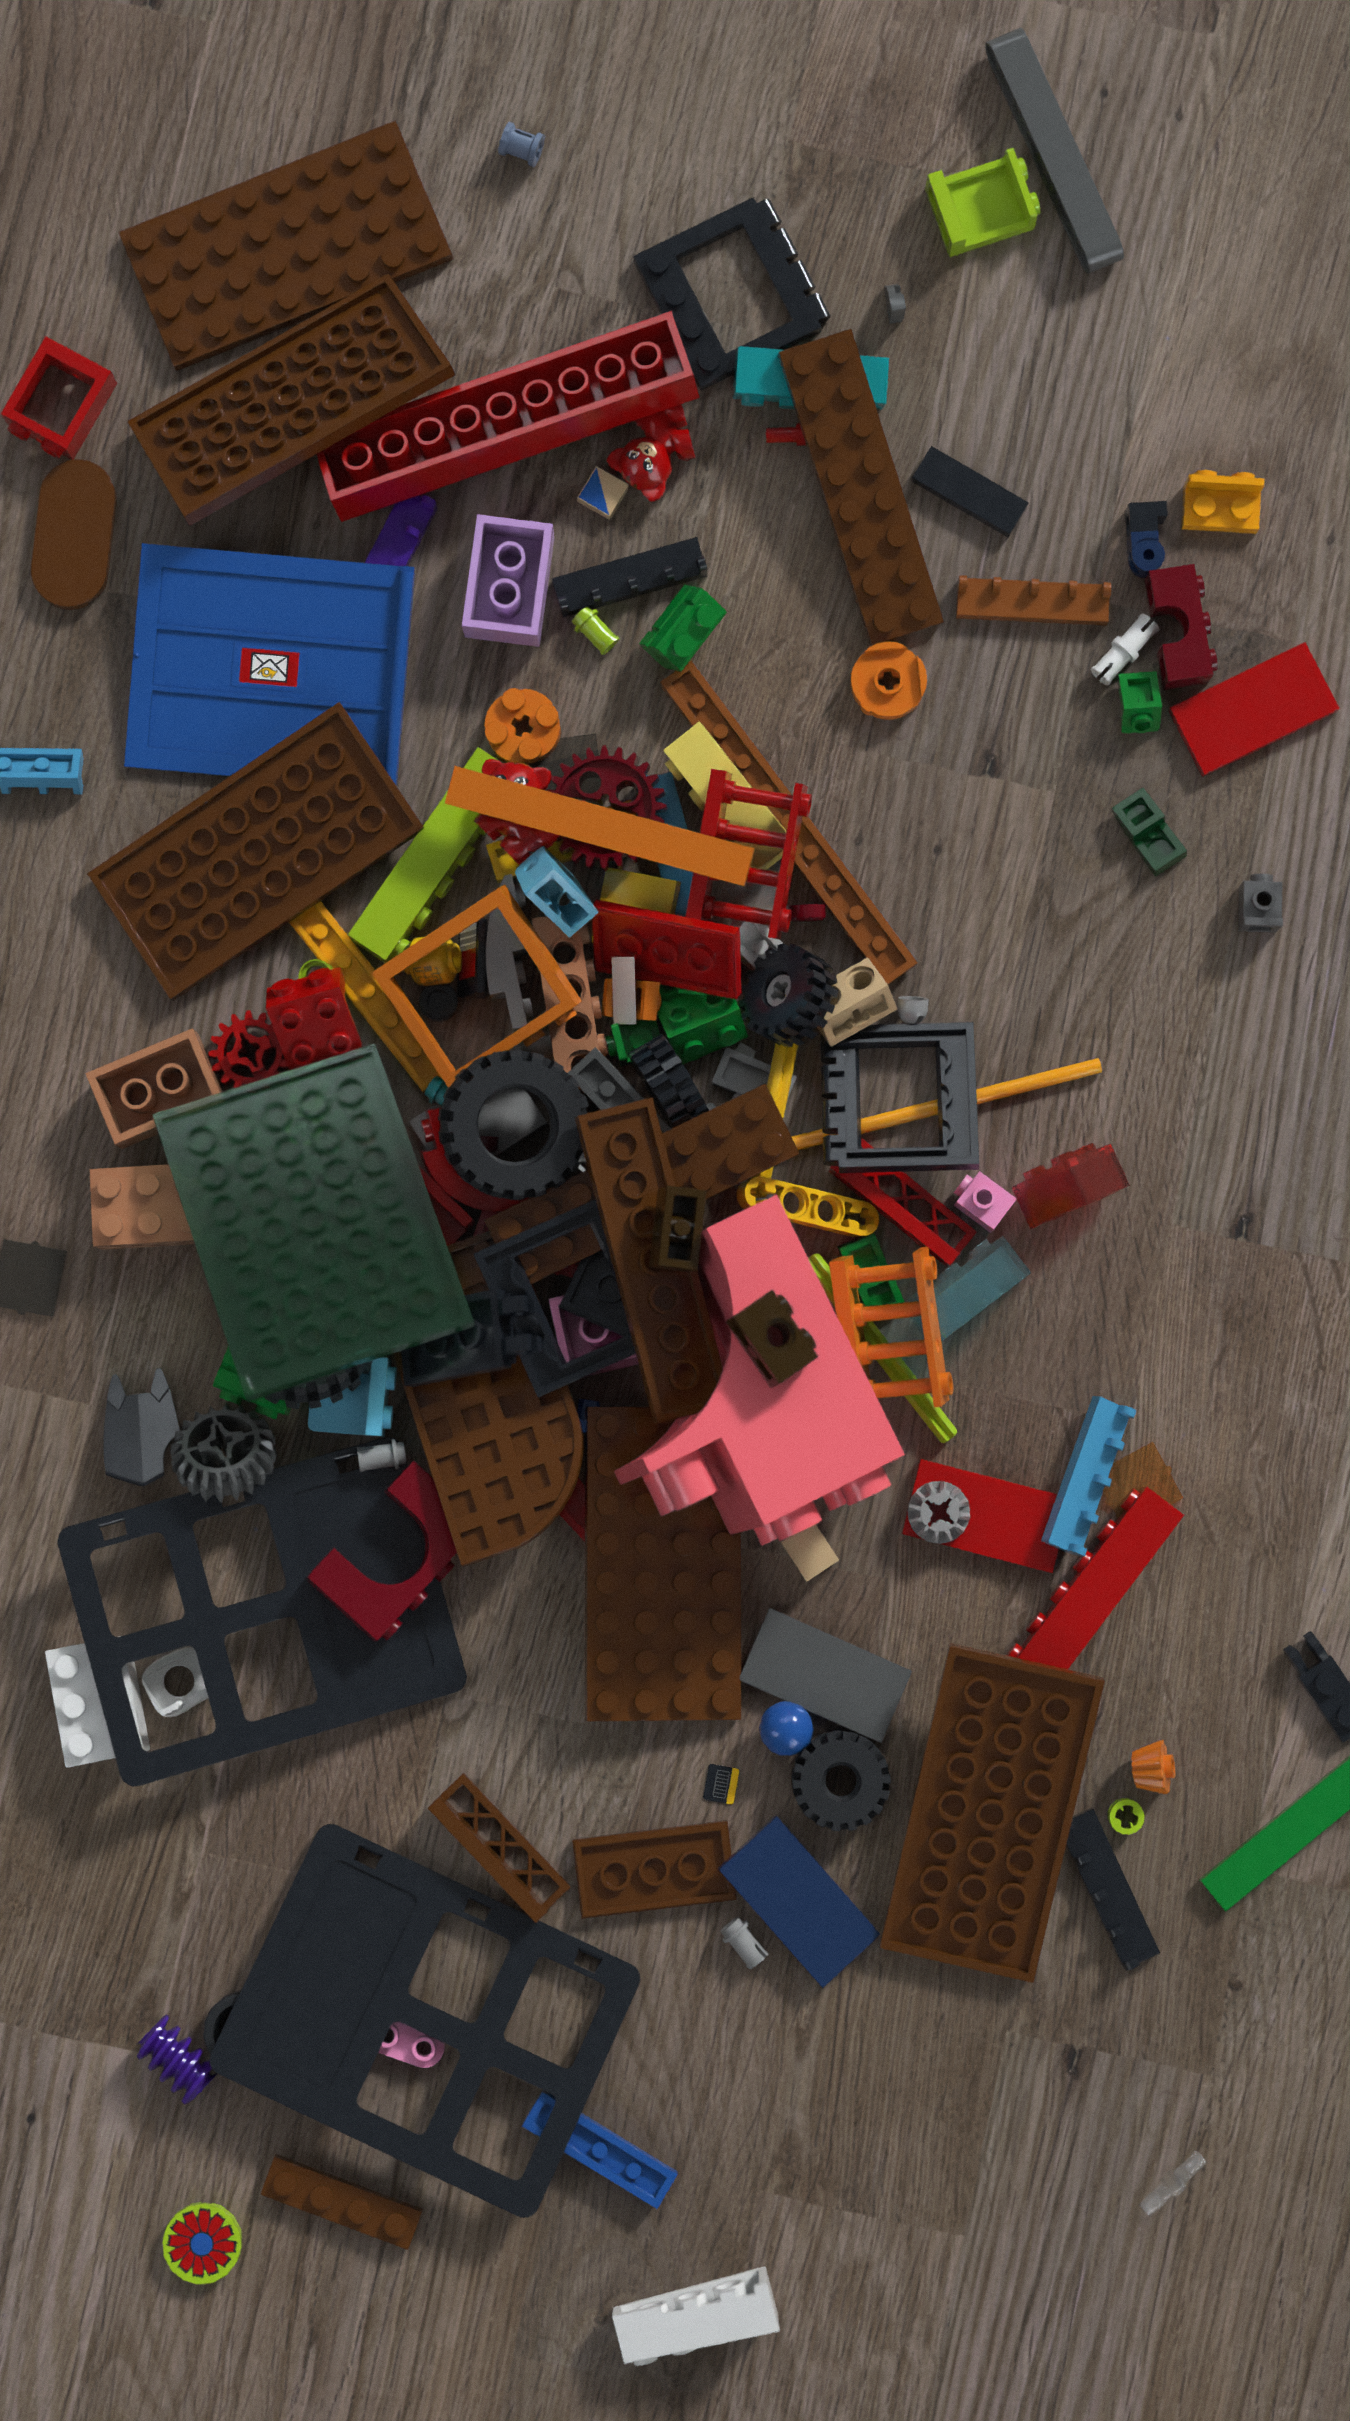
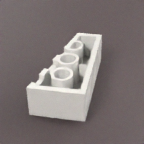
(696, 2317)

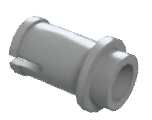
(382, 1456)
(743, 1942)

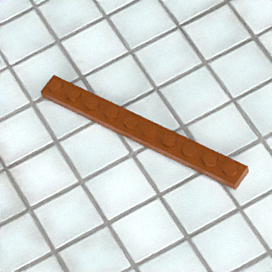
(814, 855)

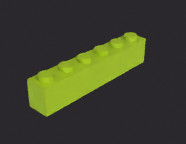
(419, 877)

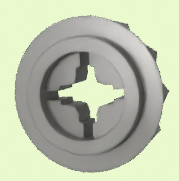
(920, 1514)

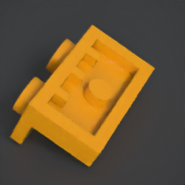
(1222, 502)

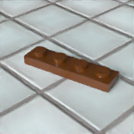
(341, 2201)

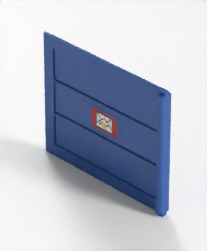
(257, 647)

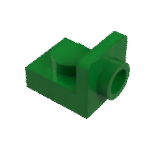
(1140, 702)
(629, 1037)

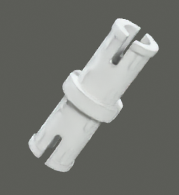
(1125, 649)

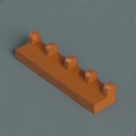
(1033, 601)

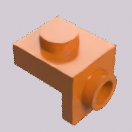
(647, 999)

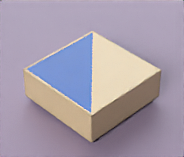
(603, 493)

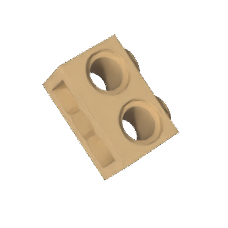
(860, 1002)

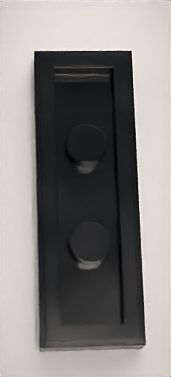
(970, 491)

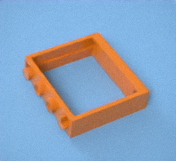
(529, 1033)

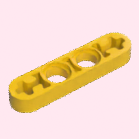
(808, 1206)

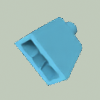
(545, 881)

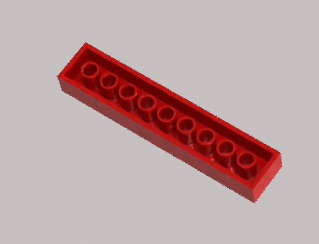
(509, 416)

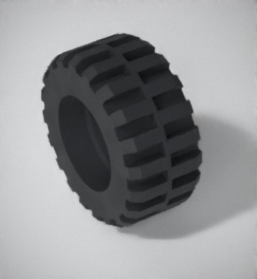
(460, 1124)

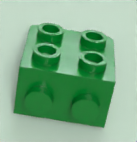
(699, 1022)

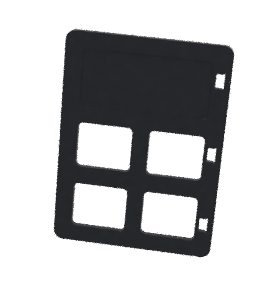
(353, 1676)
(342, 1976)

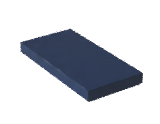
(799, 1901)

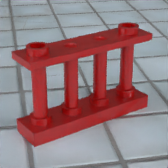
(719, 794)

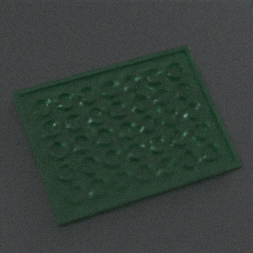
(312, 1222)

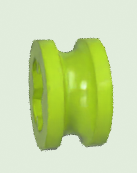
(1116, 1823)

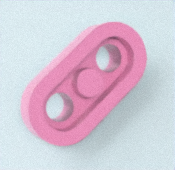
(405, 2049)

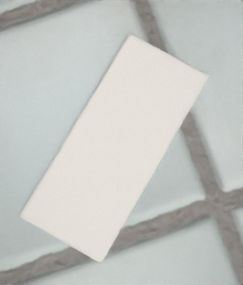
(624, 990)

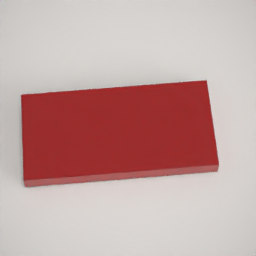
(1253, 709)
(669, 948)
(1003, 1520)

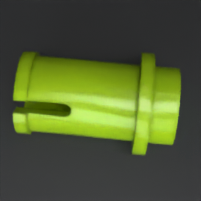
(595, 630)

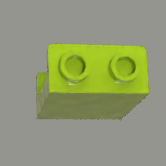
(983, 203)

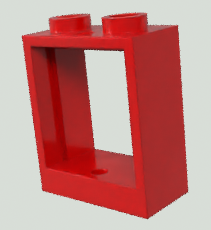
(76, 365)

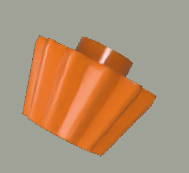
(1153, 1768)

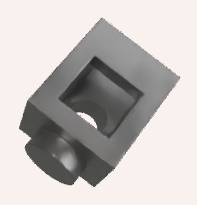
(1257, 917)

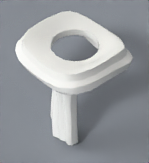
(153, 1682)

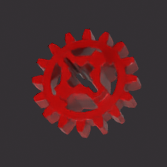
(234, 1059)

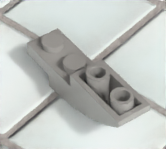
(503, 972)

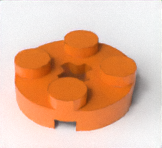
(874, 698)
(516, 706)

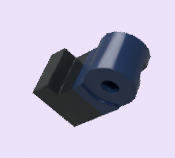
(1142, 536)

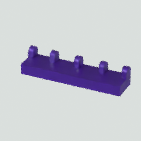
(403, 531)

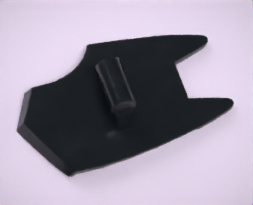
(138, 1431)

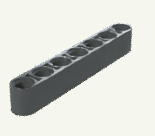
(1054, 150)

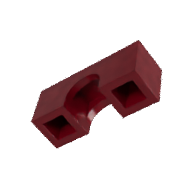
(1178, 594)

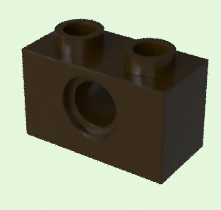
(677, 1229)
(751, 1329)

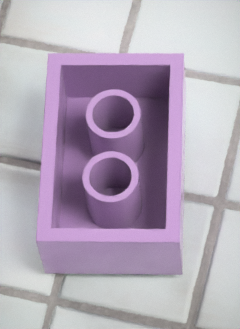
(508, 580)

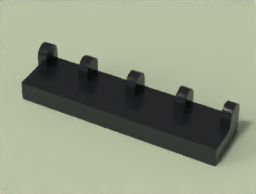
(630, 577)
(1110, 1891)

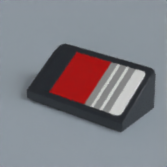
(473, 975)

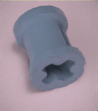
(521, 144)

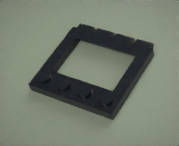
(673, 292)
(955, 1100)
(505, 1272)

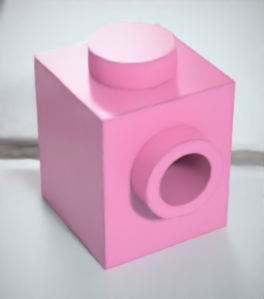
(983, 1200)

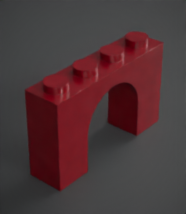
(376, 1605)

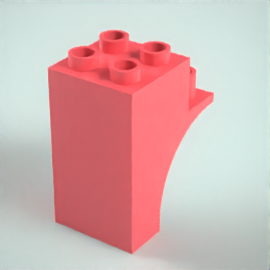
(761, 1446)

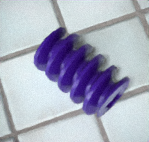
(175, 2060)

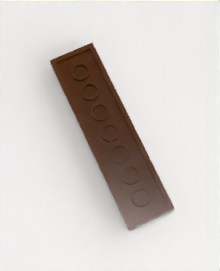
(860, 487)
(703, 1155)
(660, 1305)

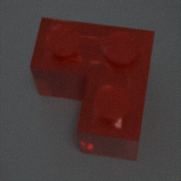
(1071, 1183)

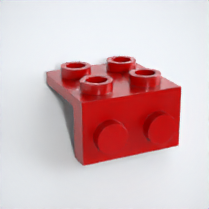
(312, 1017)

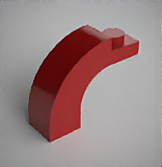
(446, 1176)

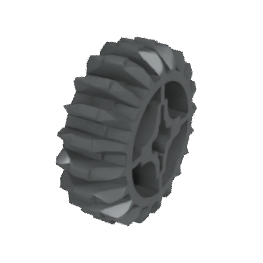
(201, 1462)

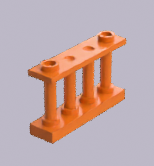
(854, 1315)

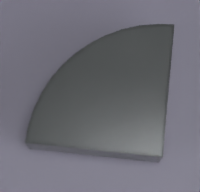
(895, 303)

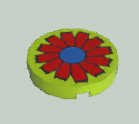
(202, 2243)

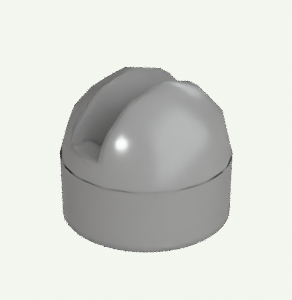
(912, 1009)

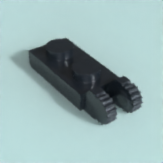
(1324, 1685)

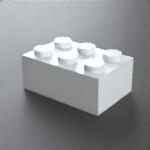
(79, 1709)

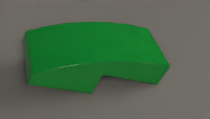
(868, 1253)

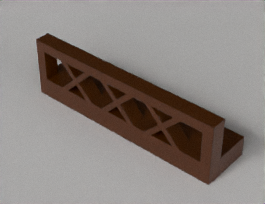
(487, 1856)

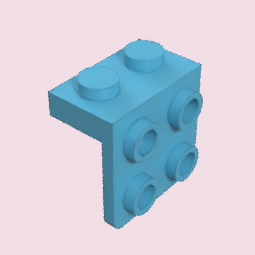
(361, 1410)

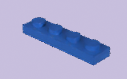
(608, 2154)

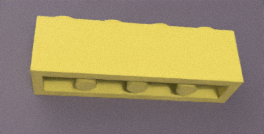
(692, 759)

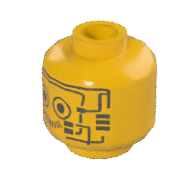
(438, 966)

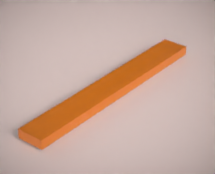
(599, 826)

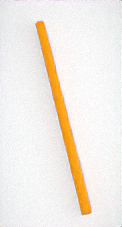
(984, 1095)

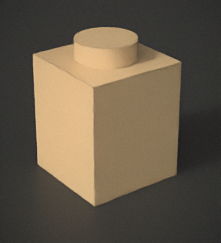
(809, 1552)

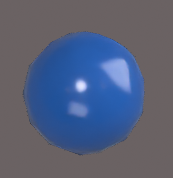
(786, 1728)

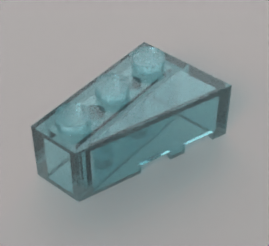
(974, 1285)

